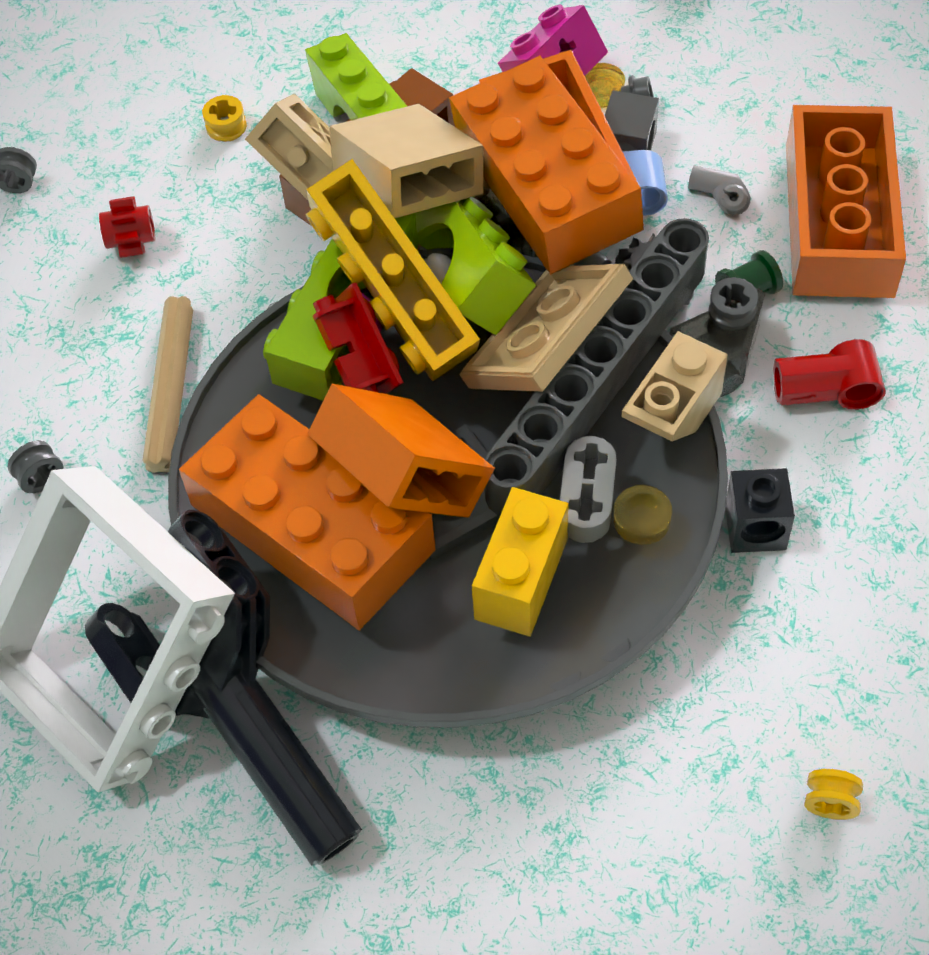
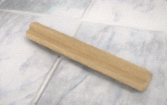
(168, 384)

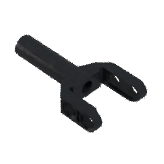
(232, 695)

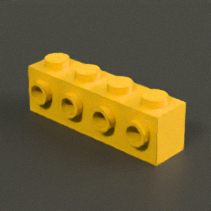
(392, 271)

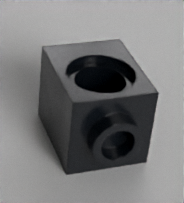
(759, 510)

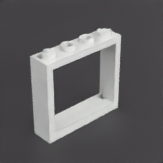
(29, 592)

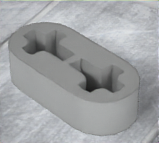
(599, 489)

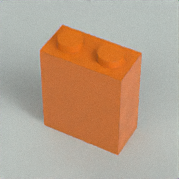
(400, 452)

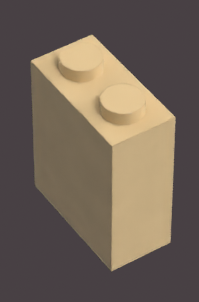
(410, 158)

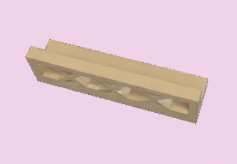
(294, 143)

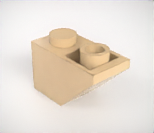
(678, 389)

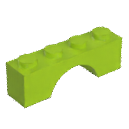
(348, 80)
(485, 271)
(297, 349)

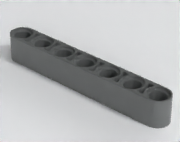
(620, 340)

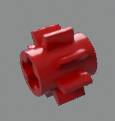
(127, 226)

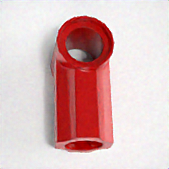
(845, 374)

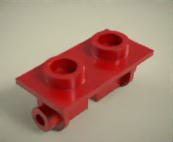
(352, 323)

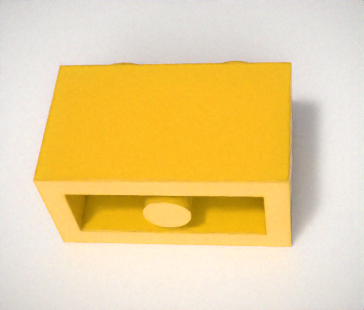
(520, 561)

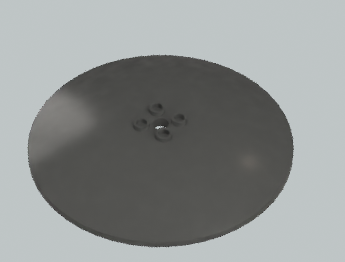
(423, 651)

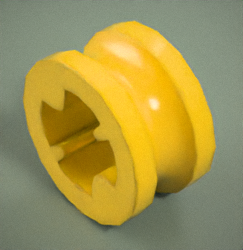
(221, 107)
(833, 794)

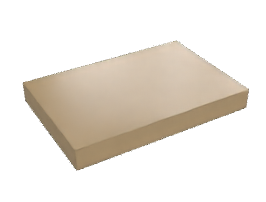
(546, 328)

